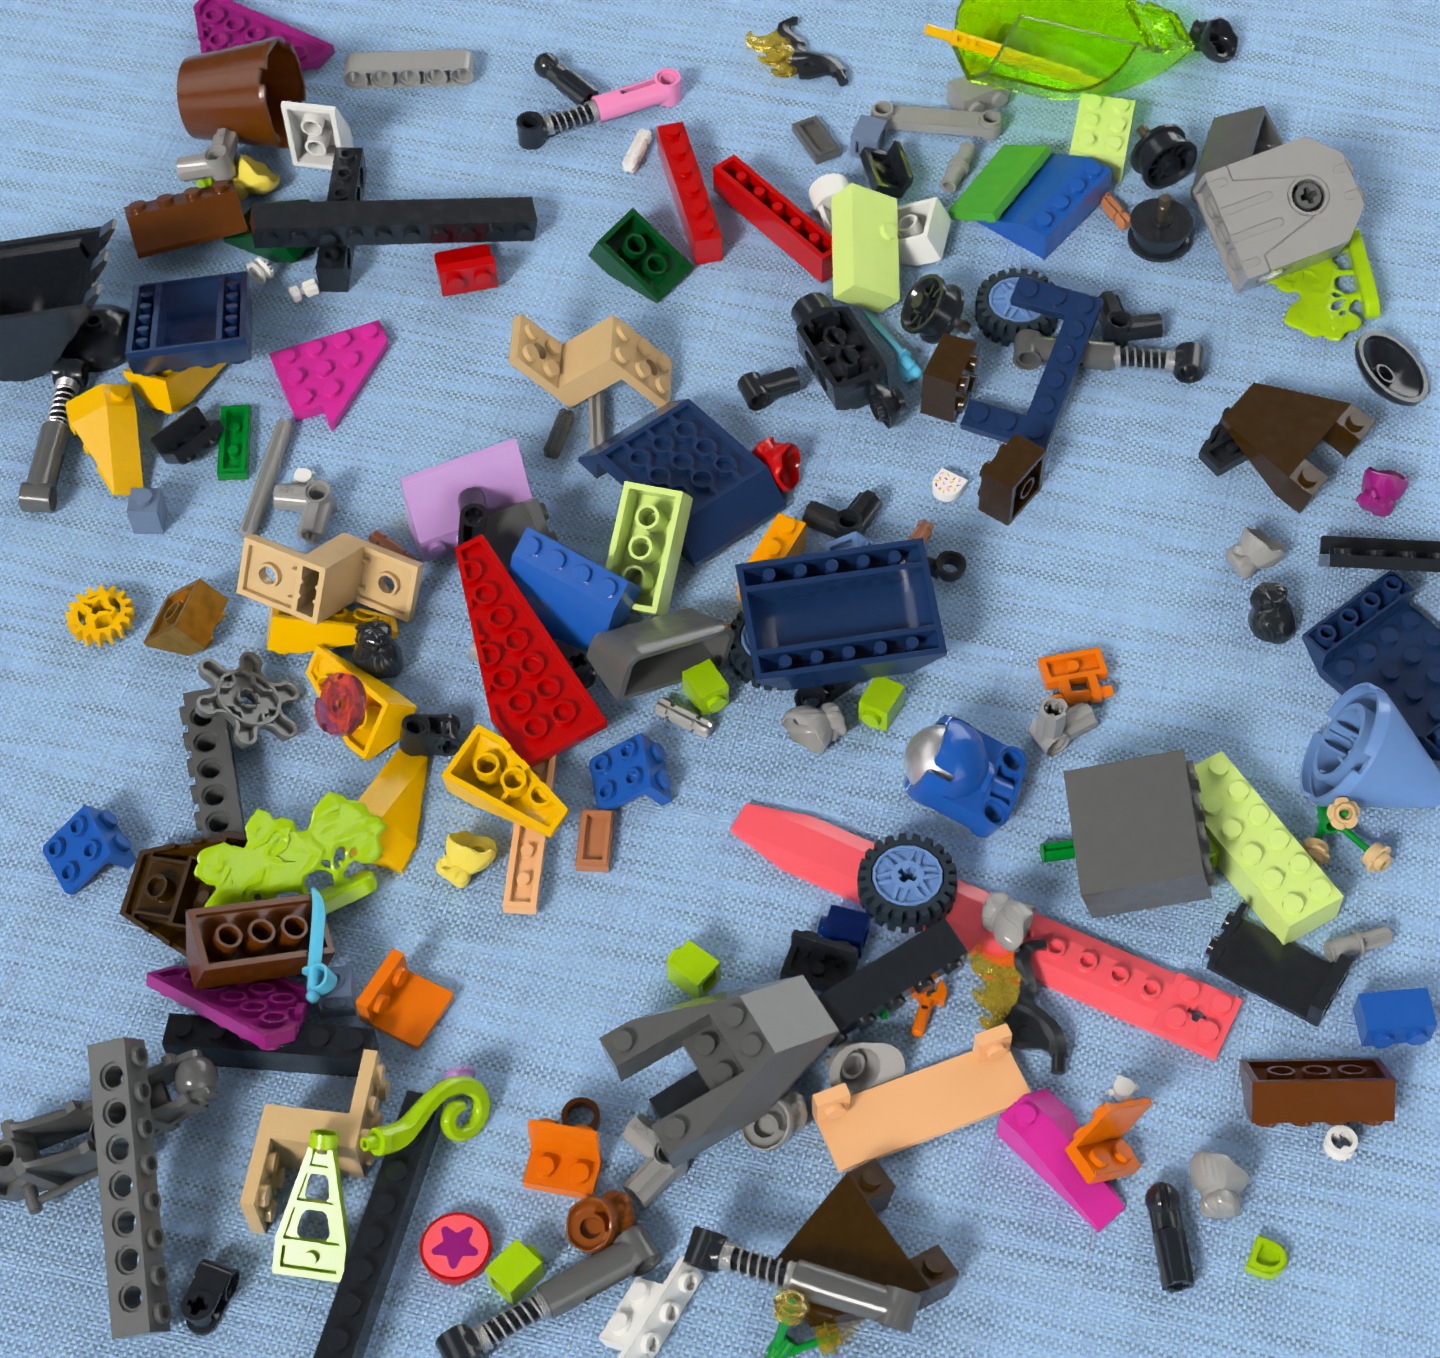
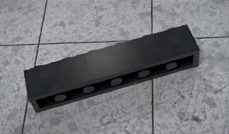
(315, 1049)

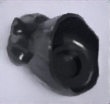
(1214, 39)
(1271, 614)
(376, 650)

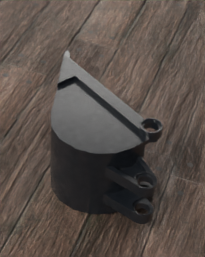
(47, 295)

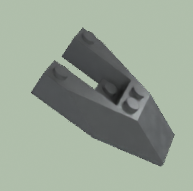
(745, 1048)

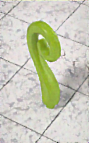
(397, 1135)

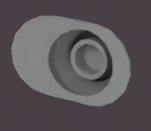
(864, 1065)

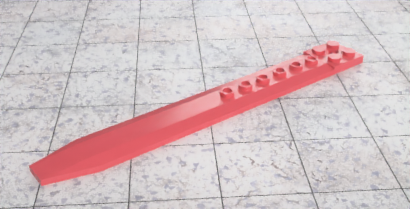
(1070, 964)

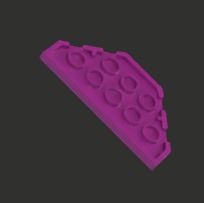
(231, 24)
(257, 1011)

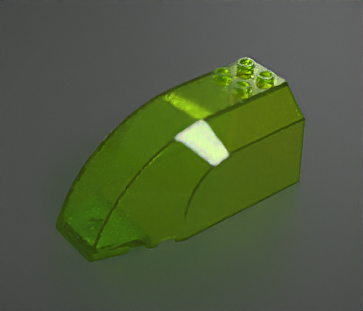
(1070, 45)

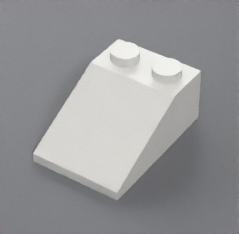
(314, 133)
(922, 231)

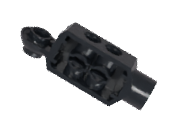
(845, 359)

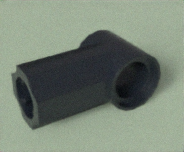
(760, 390)

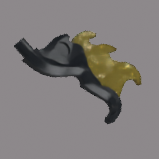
(790, 55)
(1011, 1000)

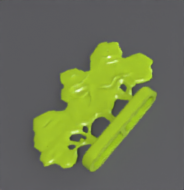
(1317, 284)
(282, 857)

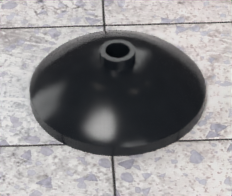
(101, 338)
(1390, 368)

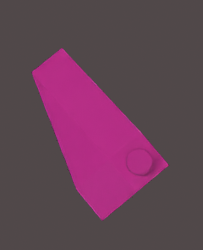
(1039, 1132)

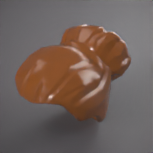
(599, 1220)

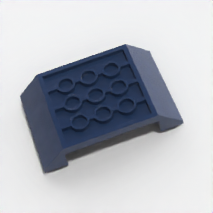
(693, 454)
(1386, 644)

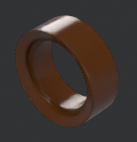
(581, 1102)

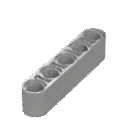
(409, 69)

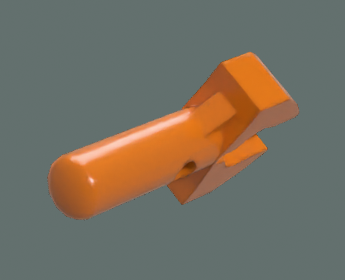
(925, 1007)

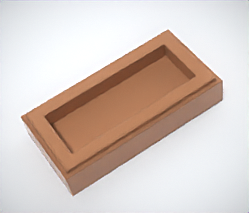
(594, 840)

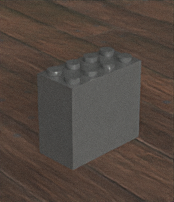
(1139, 834)

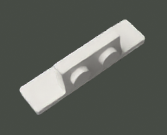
(650, 1312)

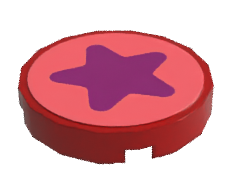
(456, 1248)

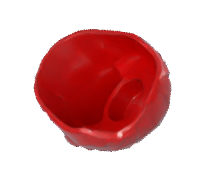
(782, 462)

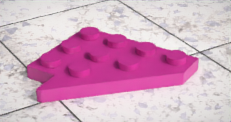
(329, 371)

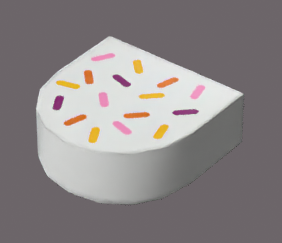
(948, 486)

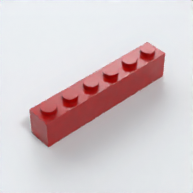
(689, 193)
(775, 216)

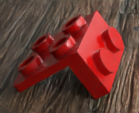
(466, 270)

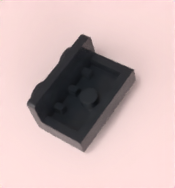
(888, 170)
(186, 436)
(819, 960)

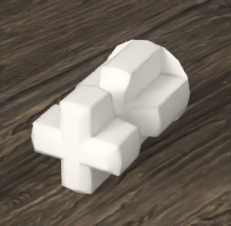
(308, 288)

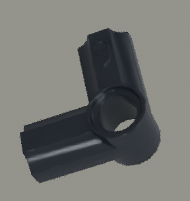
(1122, 327)
(843, 522)

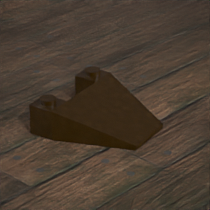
(1281, 430)
(854, 1241)

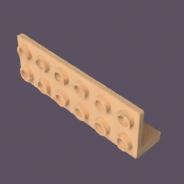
(920, 1103)

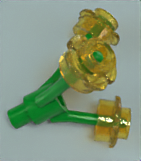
(790, 1310)

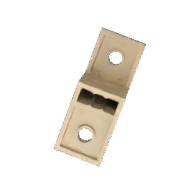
(590, 361)
(329, 578)
(285, 1139)

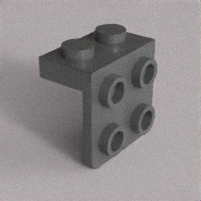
(507, 526)

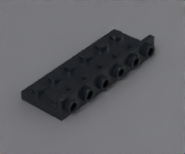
(1379, 553)

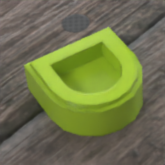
(1266, 1259)

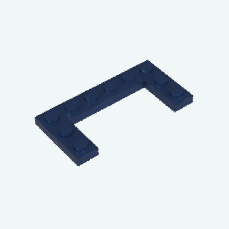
(1079, 316)

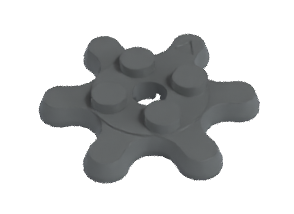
(247, 682)

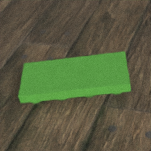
(999, 183)

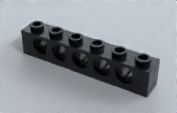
(346, 184)

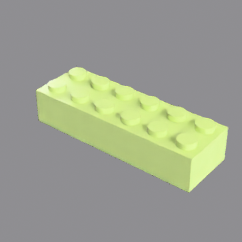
(1262, 855)

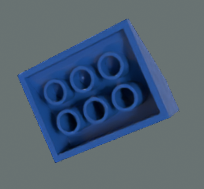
(1053, 203)
(569, 590)

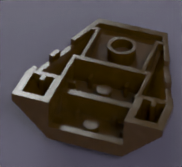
(166, 887)

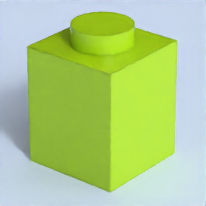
(705, 687)
(881, 703)
(693, 969)
(515, 1271)

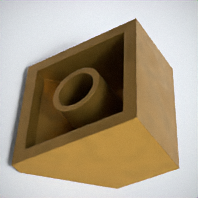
(187, 619)

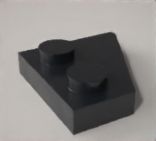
(1220, 451)

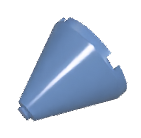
(1369, 756)

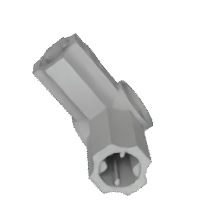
(214, 162)
(313, 500)
(1060, 725)
(654, 1173)

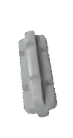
(684, 717)

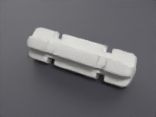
(637, 150)

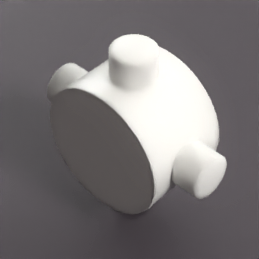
(303, 476)
(1123, 1088)

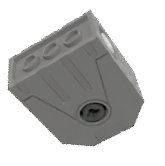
(1280, 210)

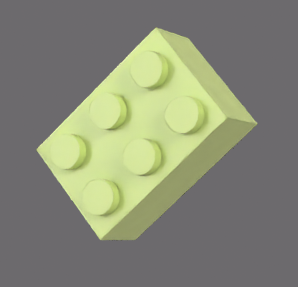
(1103, 131)

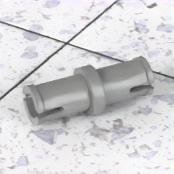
(958, 167)

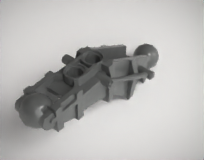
(27, 1174)

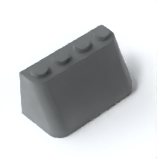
(1236, 138)
(657, 650)

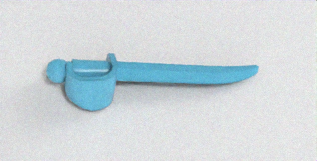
(906, 366)
(315, 967)

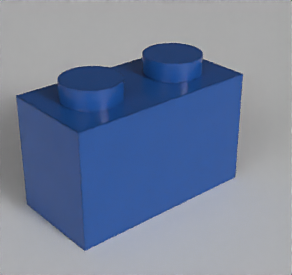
(1394, 1017)

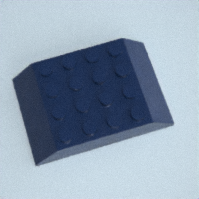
(190, 323)
(841, 615)

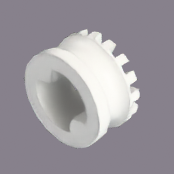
(259, 270)
(1345, 1152)

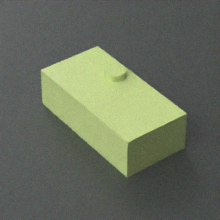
(865, 248)
(649, 542)

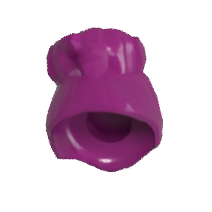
(1381, 491)

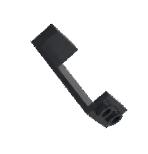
(1274, 970)

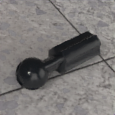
(565, 80)
(1169, 1237)

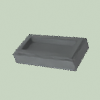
(816, 139)

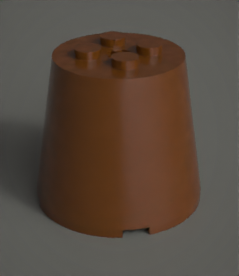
(241, 91)

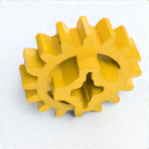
(100, 616)

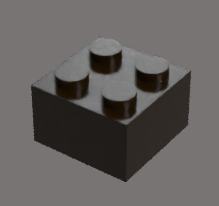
(949, 378)
(1011, 479)

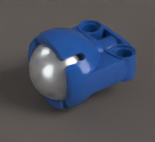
(964, 774)

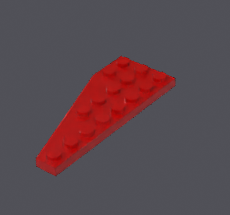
(525, 677)

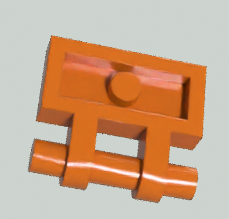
(1073, 669)

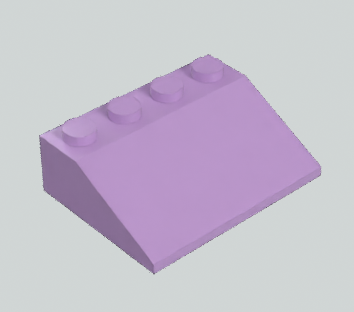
(434, 494)

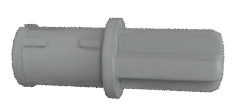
(1357, 943)

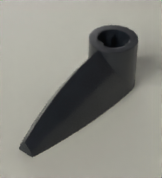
(474, 519)

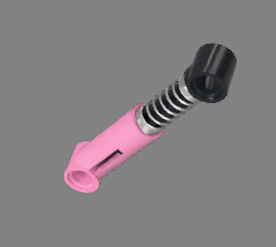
(661, 89)

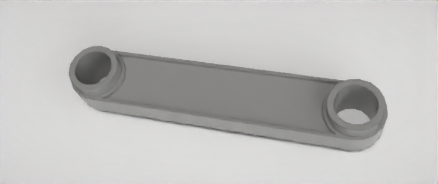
(937, 120)

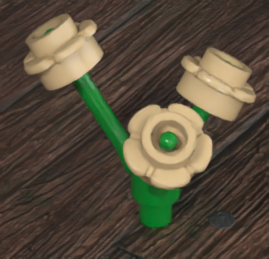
(1342, 817)

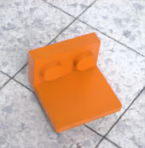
(402, 1002)
(1099, 1146)
(563, 1158)

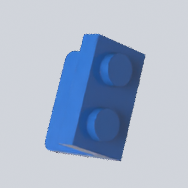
(630, 771)
(86, 846)

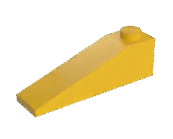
(171, 389)
(109, 429)
(294, 635)
(383, 709)
(500, 782)
(398, 800)

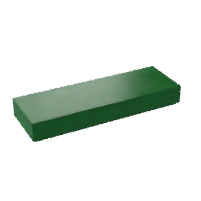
(234, 443)

